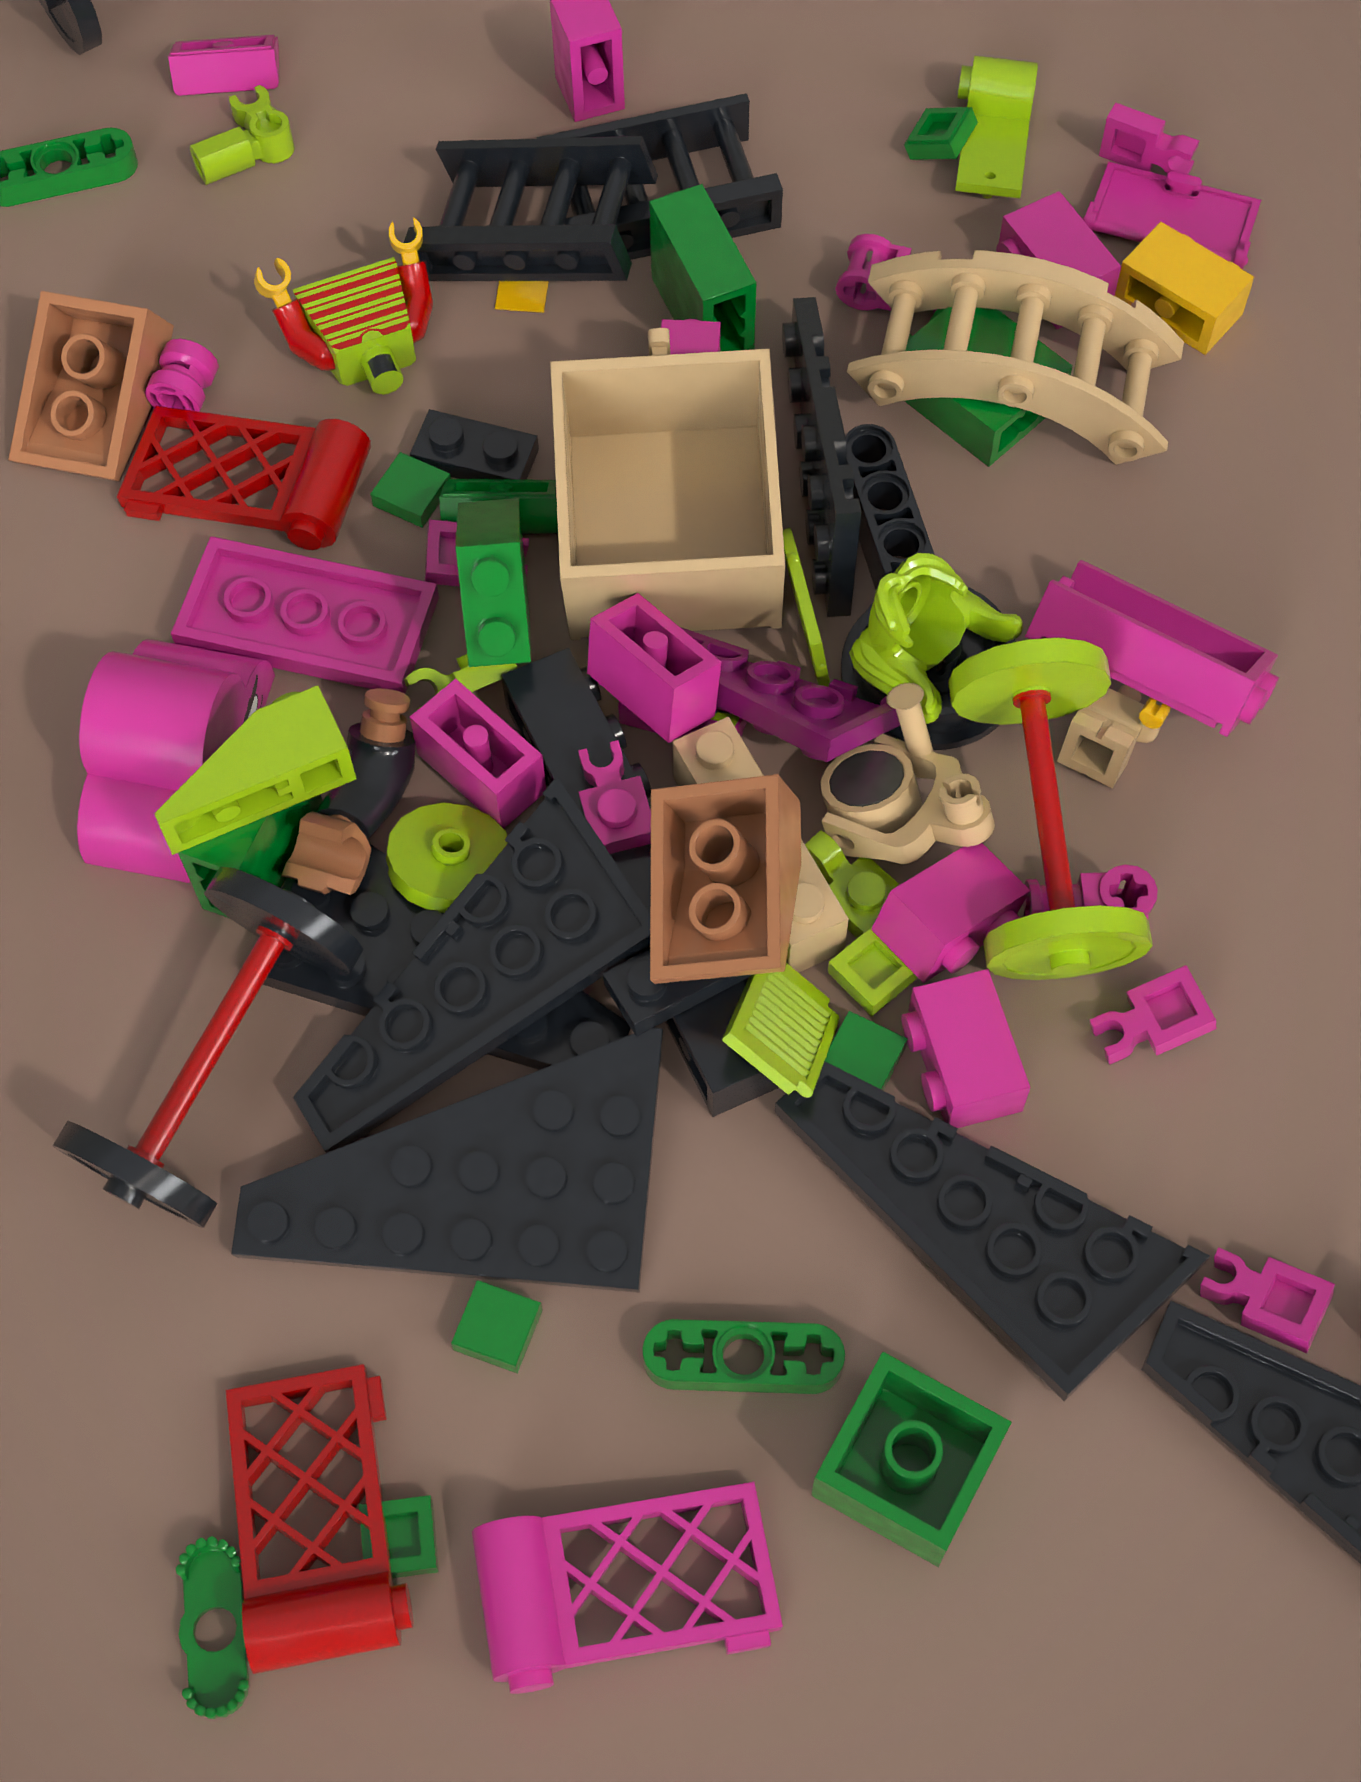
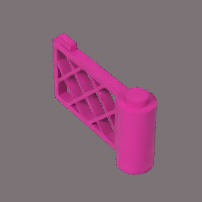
(530, 1598)

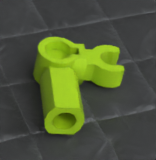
(265, 138)

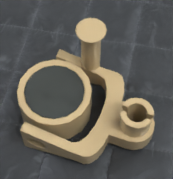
(877, 800)

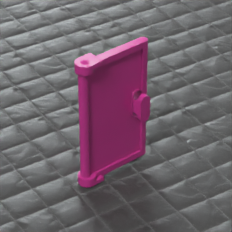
(1137, 200)

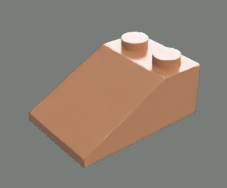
(86, 385)
(723, 878)

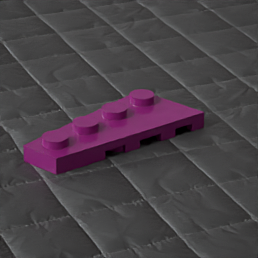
(805, 714)

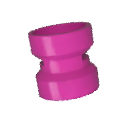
(183, 376)

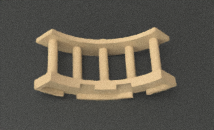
(1036, 292)

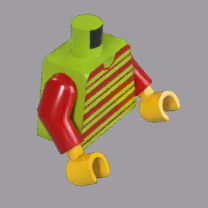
(360, 319)

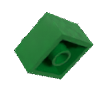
(910, 1458)

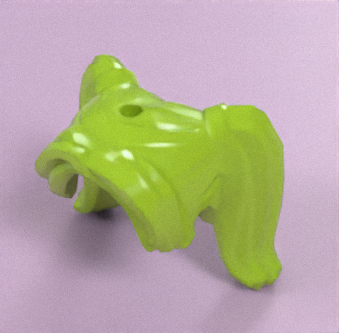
(918, 622)

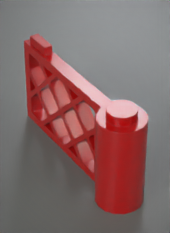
(309, 499)
(329, 1608)

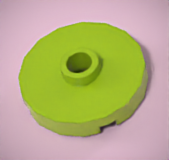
(440, 851)

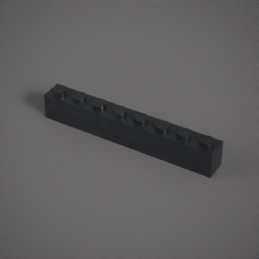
(558, 715)

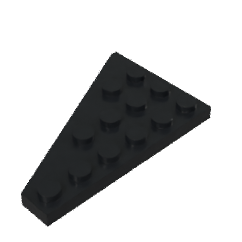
(501, 1186)

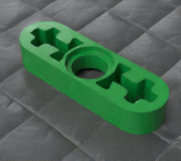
(92, 145)
(763, 1334)

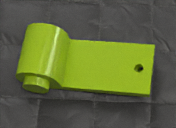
(1002, 102)

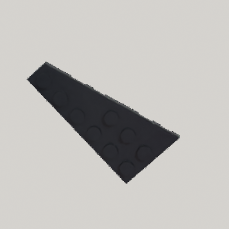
(824, 473)
(1272, 1411)

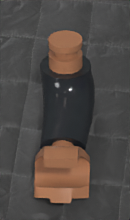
(333, 841)

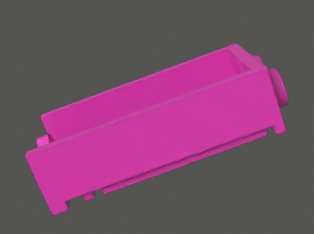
(1159, 647)

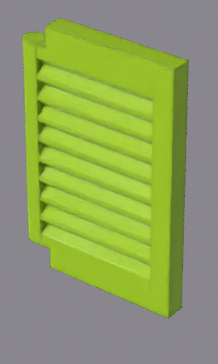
(783, 1029)

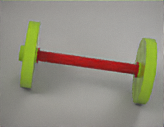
(1028, 686)

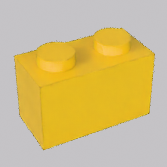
(1185, 286)

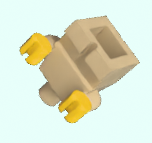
(1107, 731)

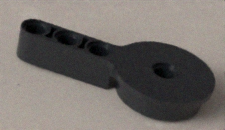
(900, 531)

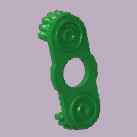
(213, 1581)

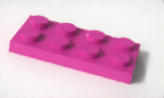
(307, 614)

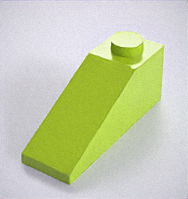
(263, 767)

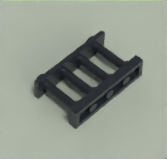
(744, 205)
(542, 250)

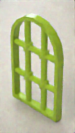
(805, 608)

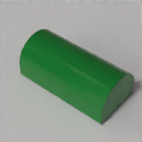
(535, 497)

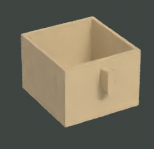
(669, 486)

